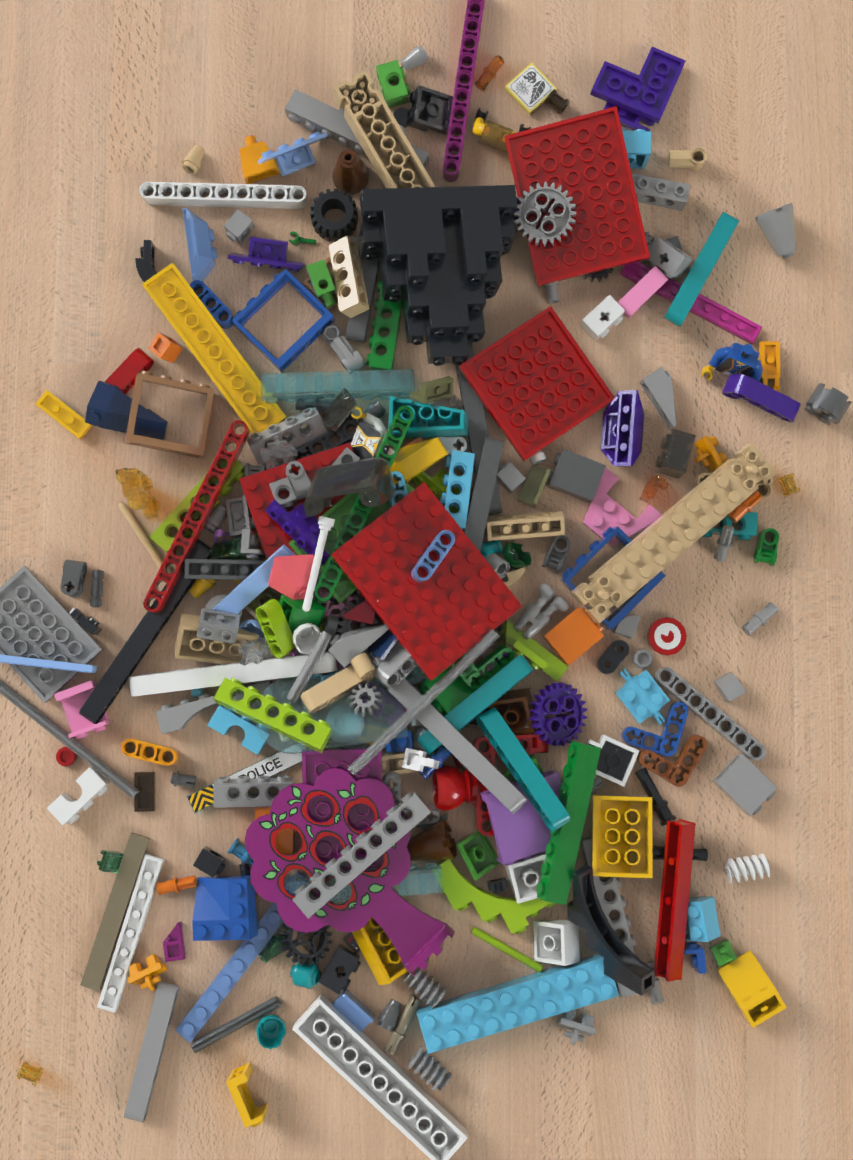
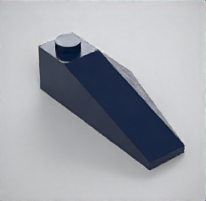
(111, 409)

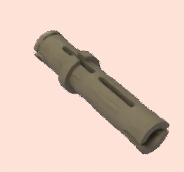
(398, 1033)

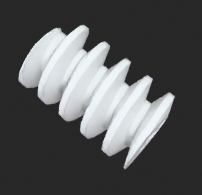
(747, 866)

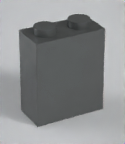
(576, 475)

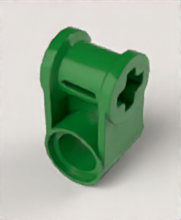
(765, 548)

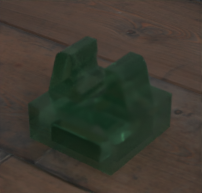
(110, 861)

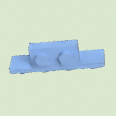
(294, 157)

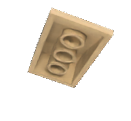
(191, 647)

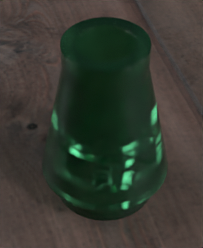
(272, 948)

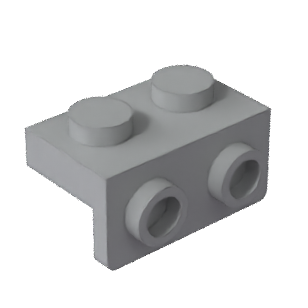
(239, 516)

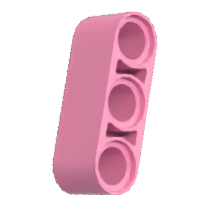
(642, 291)

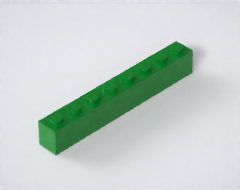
(565, 841)

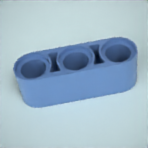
(441, 551)

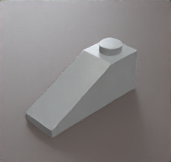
(660, 392)
(354, 642)

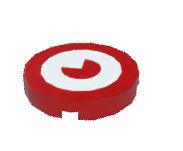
(667, 636)

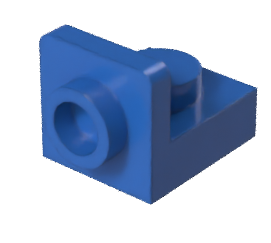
(401, 744)
(698, 960)

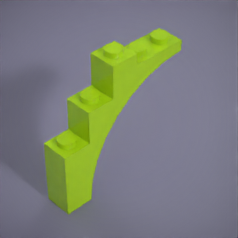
(488, 905)

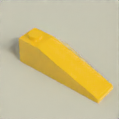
(417, 458)

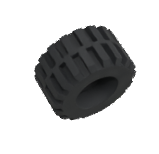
(329, 201)

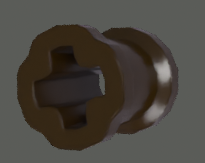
(557, 102)

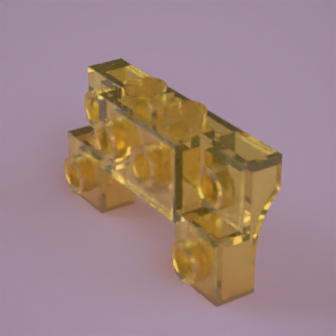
(137, 490)

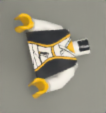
(369, 436)

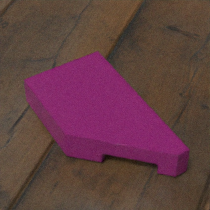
(174, 944)

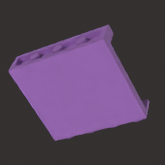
(519, 833)

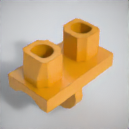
(708, 453)
(138, 975)

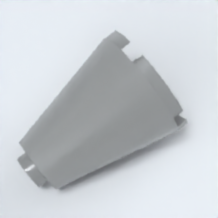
(779, 229)

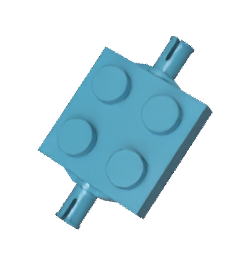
(642, 696)

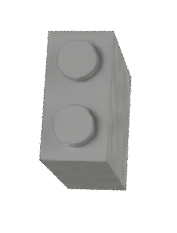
(745, 784)

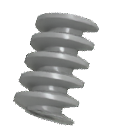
(425, 986)
(429, 1069)

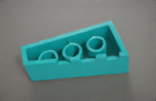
(429, 420)

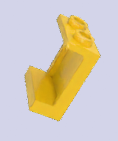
(243, 1100)

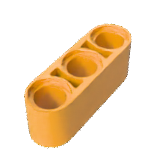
(140, 751)

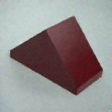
(362, 614)

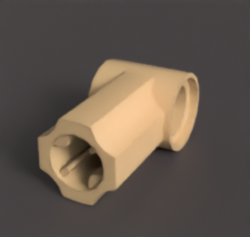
(685, 159)

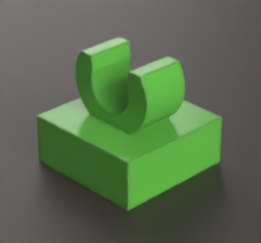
(723, 952)

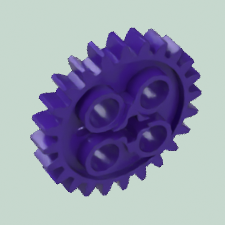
(560, 732)

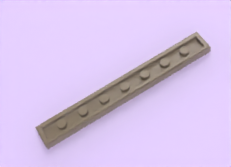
(115, 911)

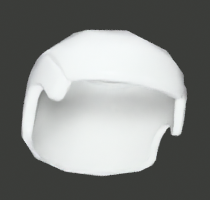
(306, 637)

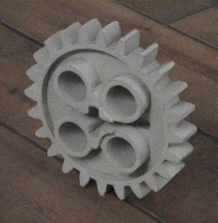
(530, 206)

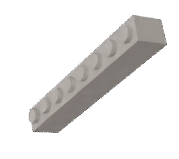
(324, 118)

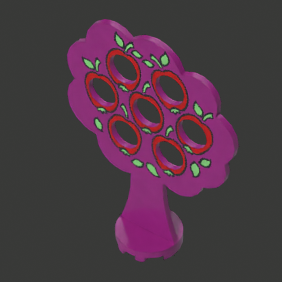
(409, 929)

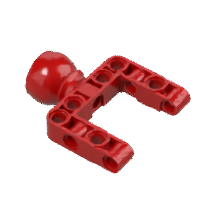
(454, 787)

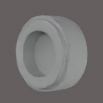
(642, 658)

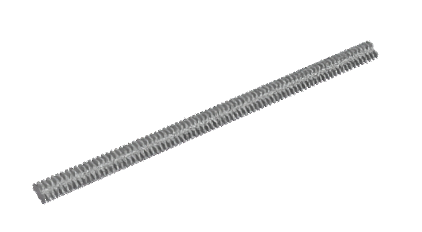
(426, 699)
(76, 748)

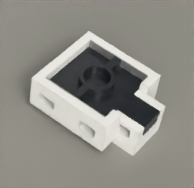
(615, 759)

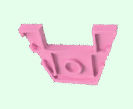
(606, 512)

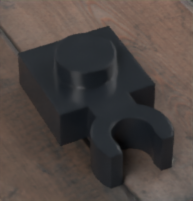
(90, 624)
(497, 885)

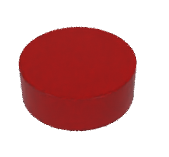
(66, 757)

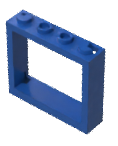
(265, 295)
(583, 559)

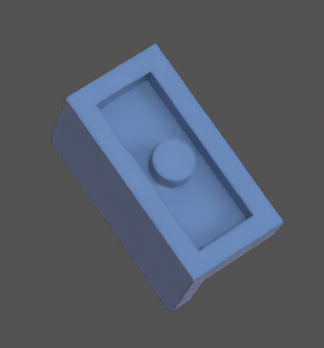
(353, 1010)

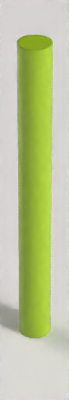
(507, 949)

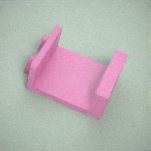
(72, 702)

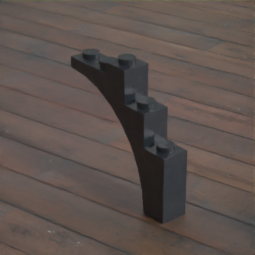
(601, 938)

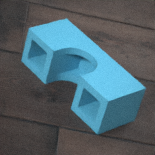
(225, 719)

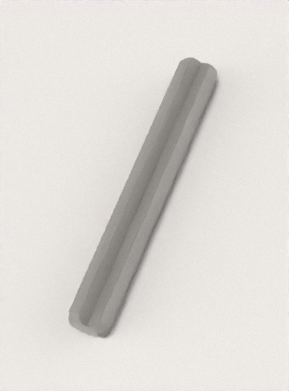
(309, 667)

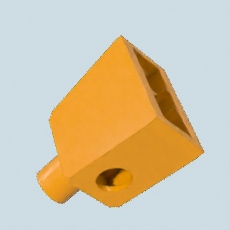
(249, 159)

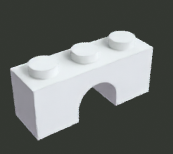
(67, 809)

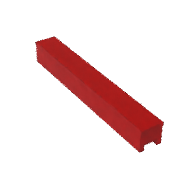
(674, 899)

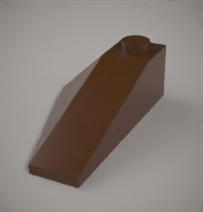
(514, 709)

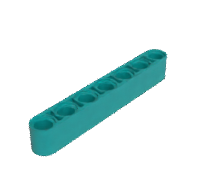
(701, 269)
(481, 699)
(523, 769)

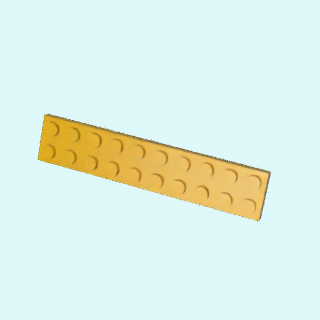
(212, 348)

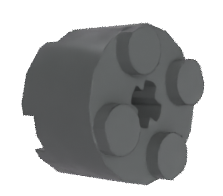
(828, 404)

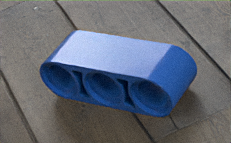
(218, 310)

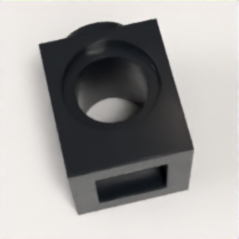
(210, 862)

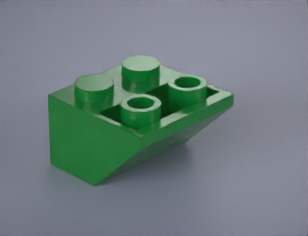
(295, 614)

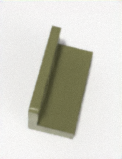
(434, 390)
(533, 486)

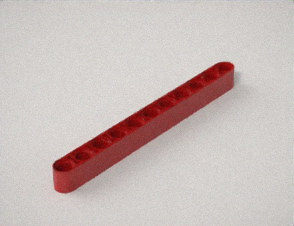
(197, 526)

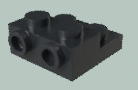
(429, 110)

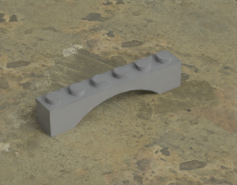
(177, 717)

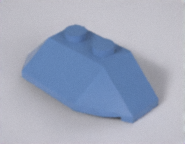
(200, 245)

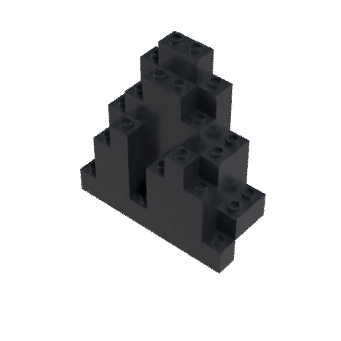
(439, 258)

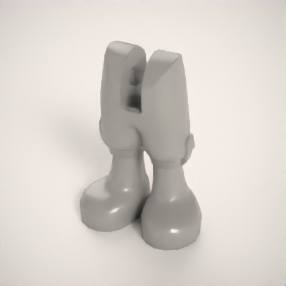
(533, 613)

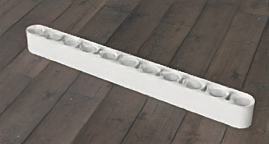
(214, 675)

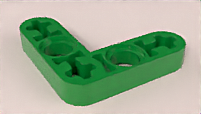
(474, 670)

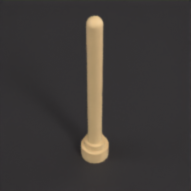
(142, 536)

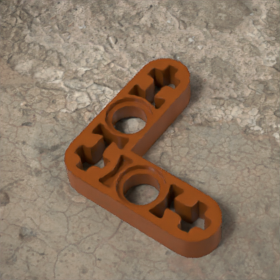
(673, 769)

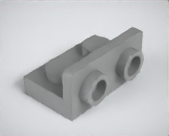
(250, 544)
(218, 626)

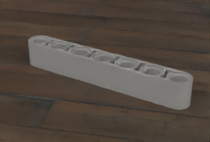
(718, 716)
(151, 1051)

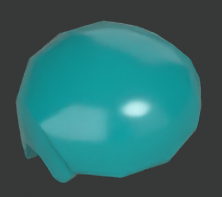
(270, 1031)

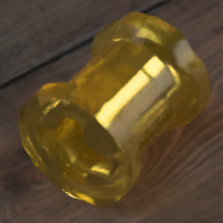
(788, 484)
(30, 1073)

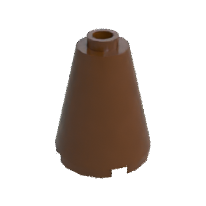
(350, 173)
(433, 843)

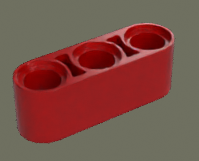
(126, 373)

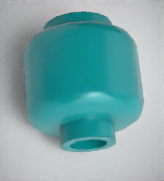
(305, 975)

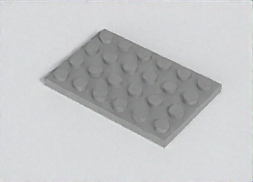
(41, 628)

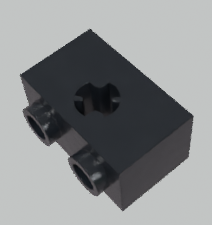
(331, 977)

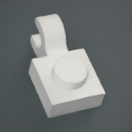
(417, 759)

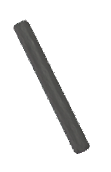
(235, 1024)

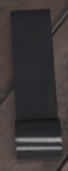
(324, 439)

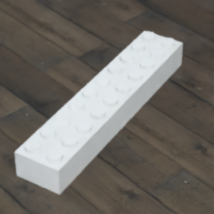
(380, 1080)

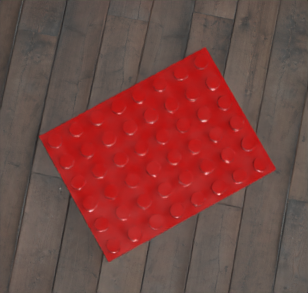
(591, 163)
(449, 610)

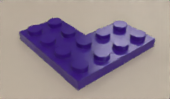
(642, 93)

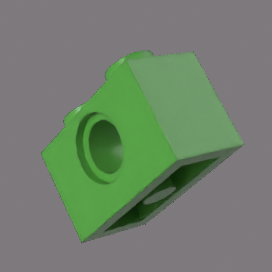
(390, 73)

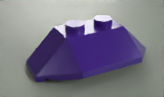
(623, 429)

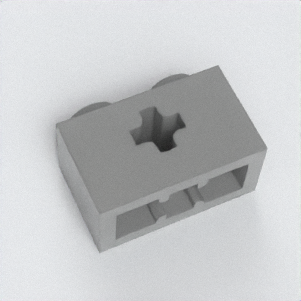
(663, 250)

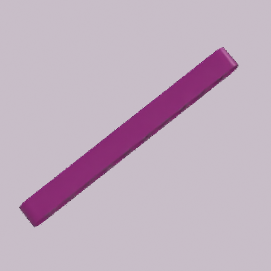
(461, 90)

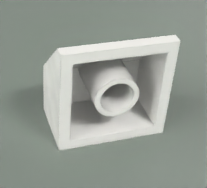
(525, 877)
(556, 942)

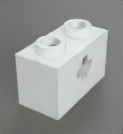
(607, 308)

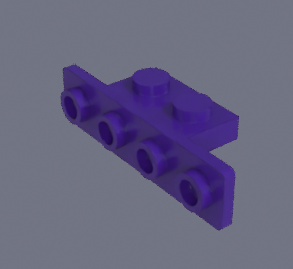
(267, 252)
(300, 528)

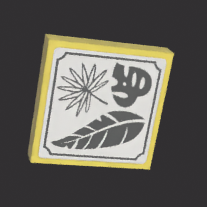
(530, 88)

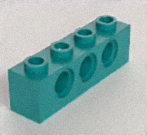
(746, 530)

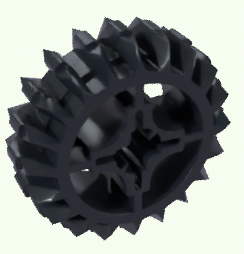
(308, 945)

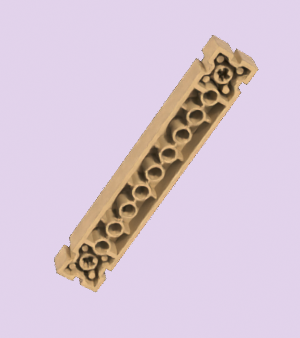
(380, 134)
(673, 533)

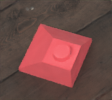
(291, 575)

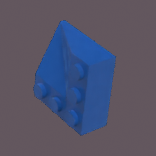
(224, 909)

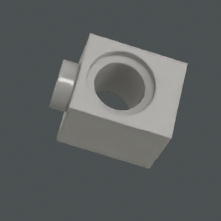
(238, 226)
(510, 477)
(280, 485)

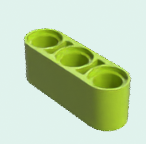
(275, 628)

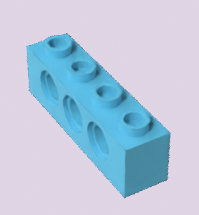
(463, 461)

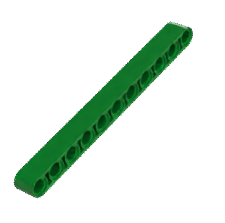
(363, 513)

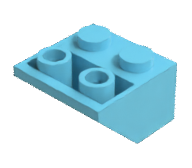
(702, 920)

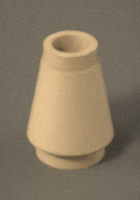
(193, 160)

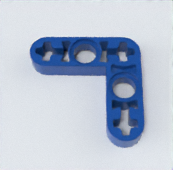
(659, 741)

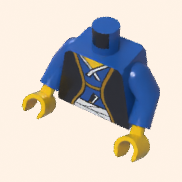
(735, 360)

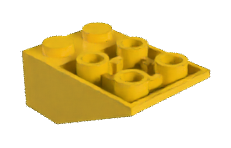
(751, 989)

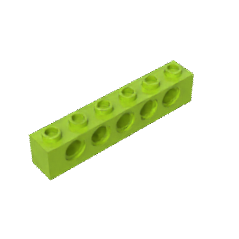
(174, 520)
(315, 741)

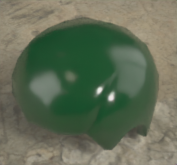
(515, 556)

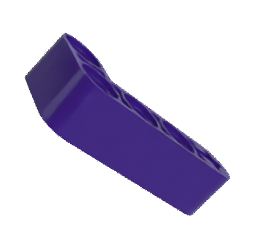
(761, 396)

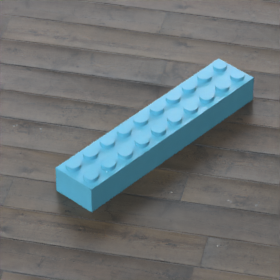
(515, 1003)

